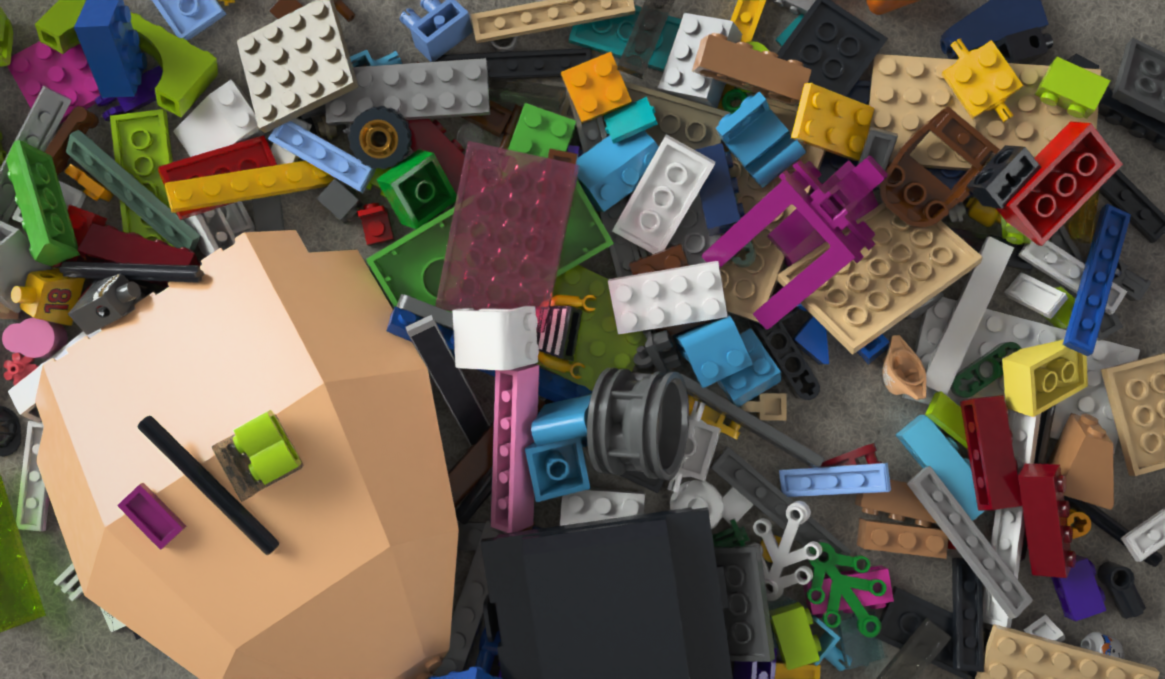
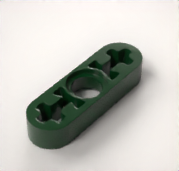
(974, 387)

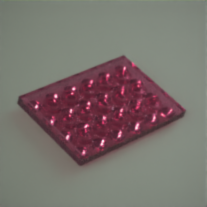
(507, 231)

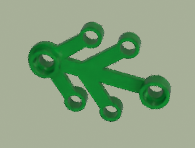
(842, 586)

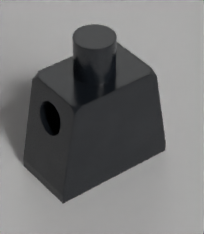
(1025, 46)

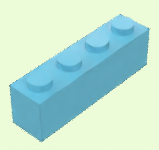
(933, 449)

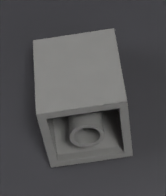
(15, 263)

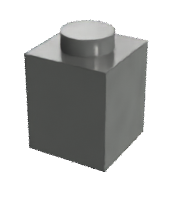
(340, 202)

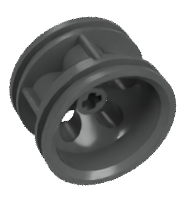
(638, 423)

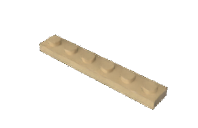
(545, 16)

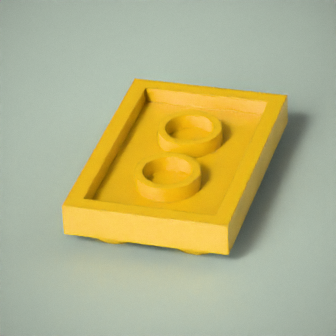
(832, 122)

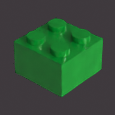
(417, 189)

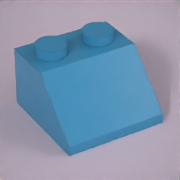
(557, 469)

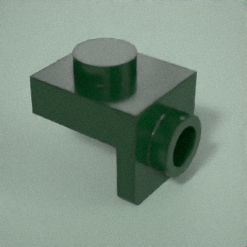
(731, 537)

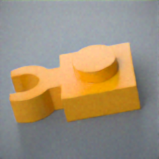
(93, 187)

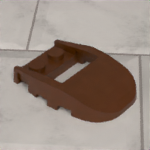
(915, 192)

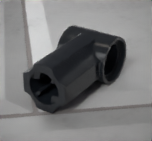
(1122, 589)

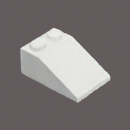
(219, 121)

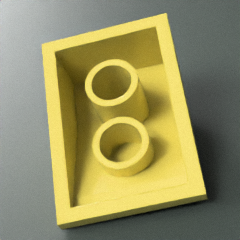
(1042, 377)

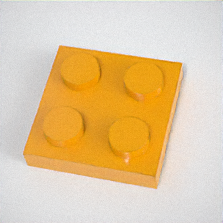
(596, 87)

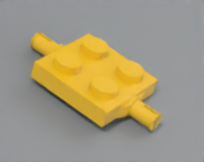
(982, 79)

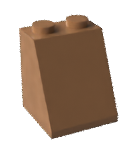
(1086, 461)

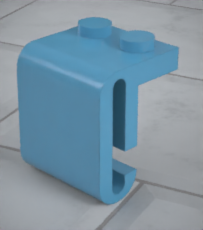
(759, 140)
(713, 350)
(562, 421)

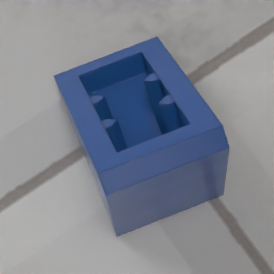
(813, 340)

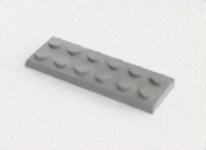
(416, 91)

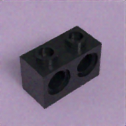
(1003, 176)

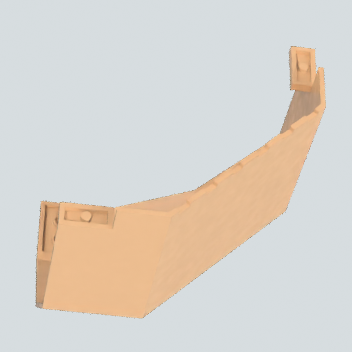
(359, 529)

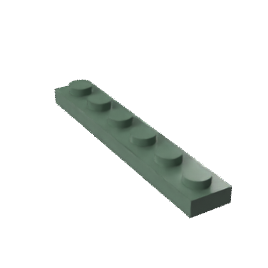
(131, 192)

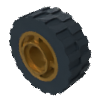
(365, 145)

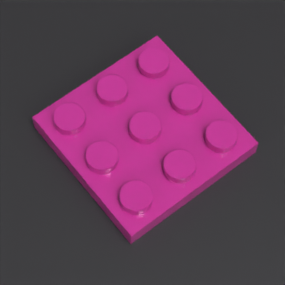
(61, 72)

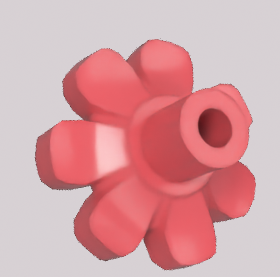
(19, 367)

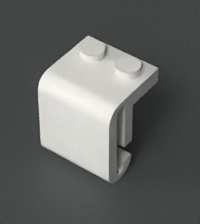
(495, 338)

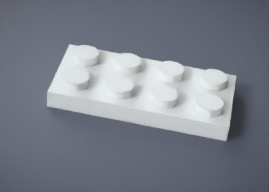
(663, 195)
(668, 297)

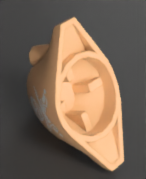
(903, 370)

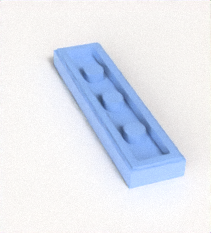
(322, 155)
(835, 480)

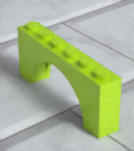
(184, 66)

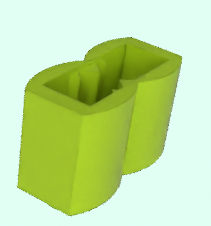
(266, 447)

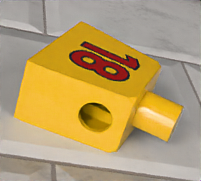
(48, 295)

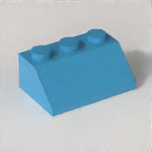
(614, 170)

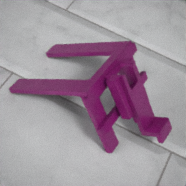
(842, 248)

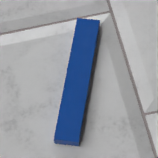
(1097, 280)

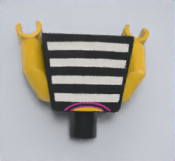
(561, 333)

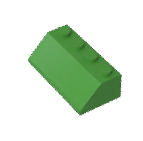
(41, 204)

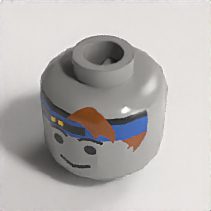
(1103, 644)

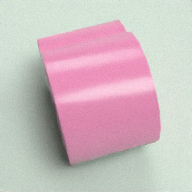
(35, 338)

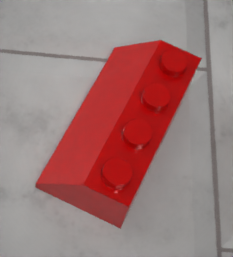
(1069, 174)

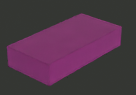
(151, 515)

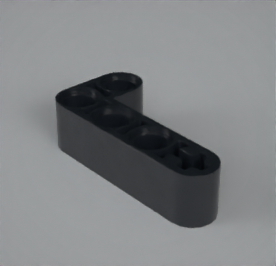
(788, 350)

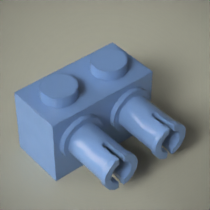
(438, 30)

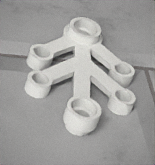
(780, 554)

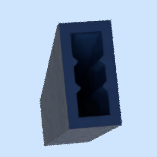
(993, 23)

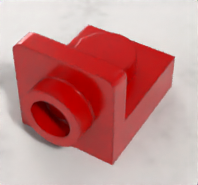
(376, 224)

